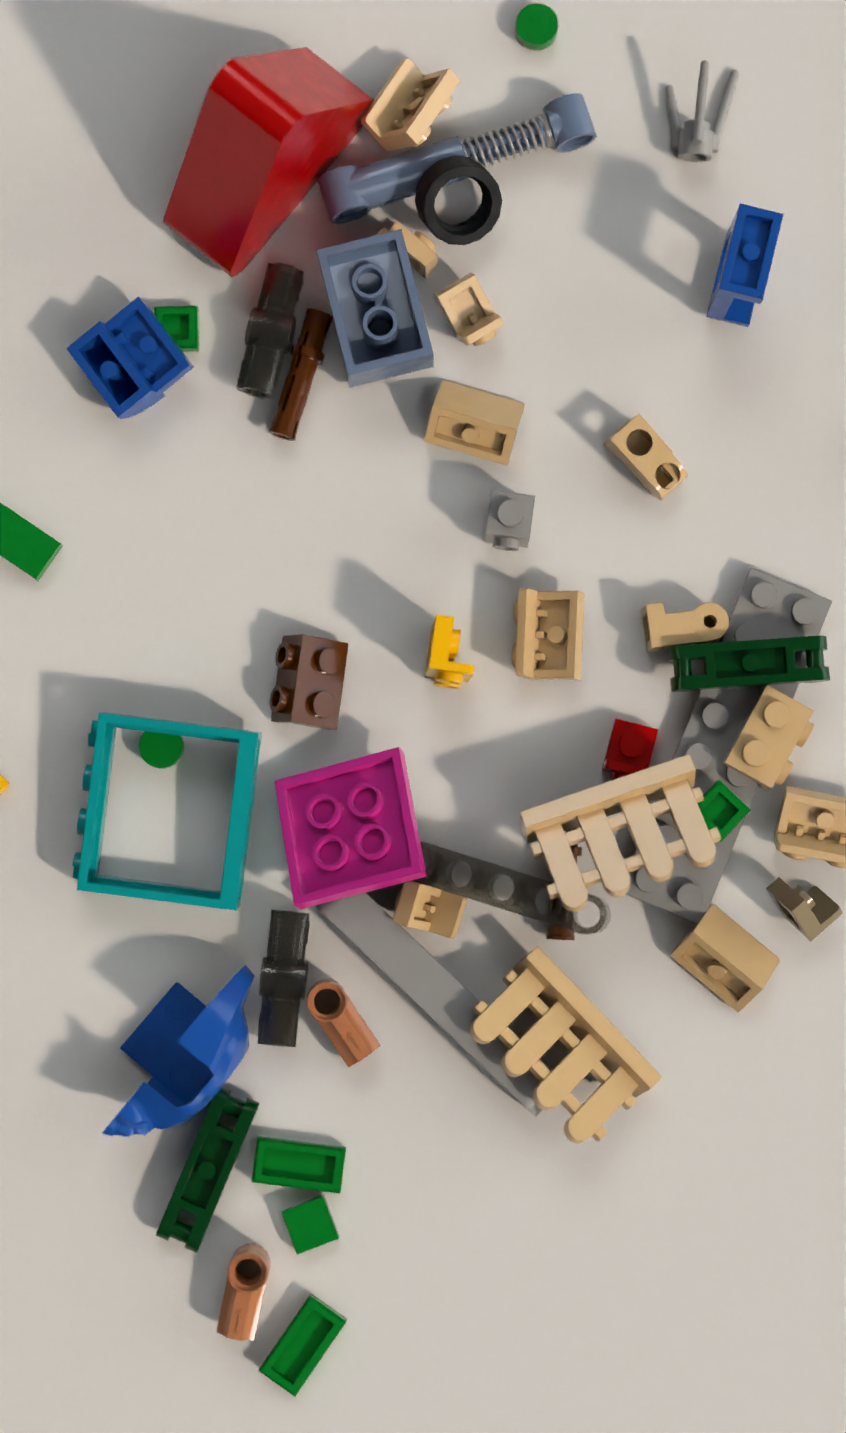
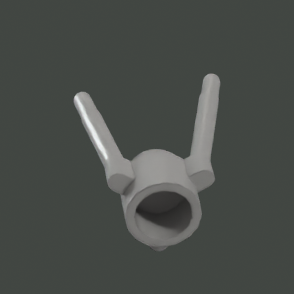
(696, 140)

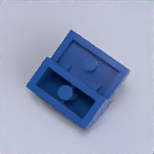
(130, 359)

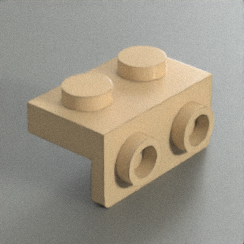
(408, 105)
(548, 634)
(769, 738)
(812, 826)

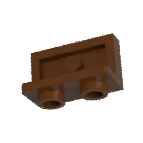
(309, 681)

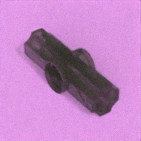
(270, 330)
(283, 978)

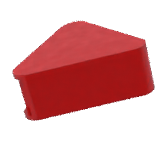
(259, 150)

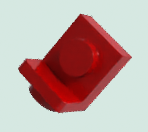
(628, 748)

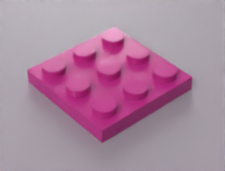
(349, 828)

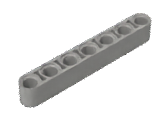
(425, 983)

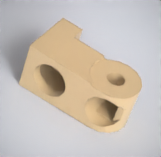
(647, 457)
(699, 626)

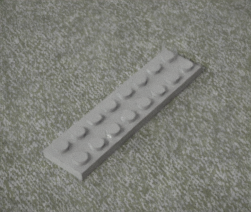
(762, 611)

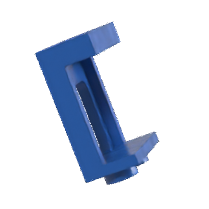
(744, 264)

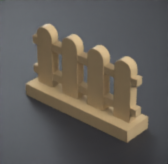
(631, 797)
(562, 1010)

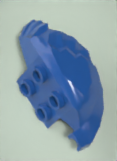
(187, 1052)

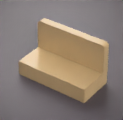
(474, 422)
(726, 958)

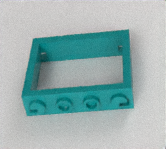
(92, 820)

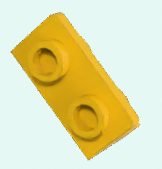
(444, 647)

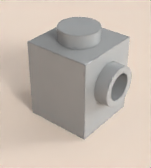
(509, 520)

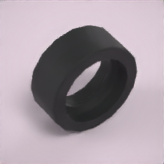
(478, 224)

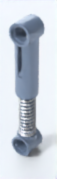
(355, 190)

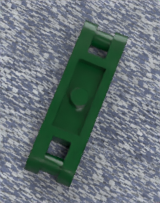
(748, 663)
(207, 1169)

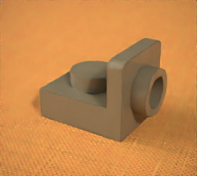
(806, 911)

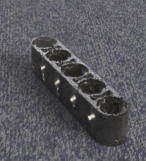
(521, 901)

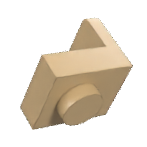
(419, 249)
(468, 311)
(429, 909)

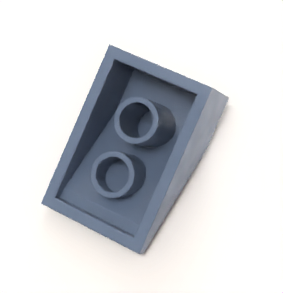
(375, 308)

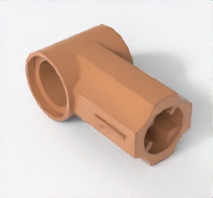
(343, 1025)
(243, 1295)

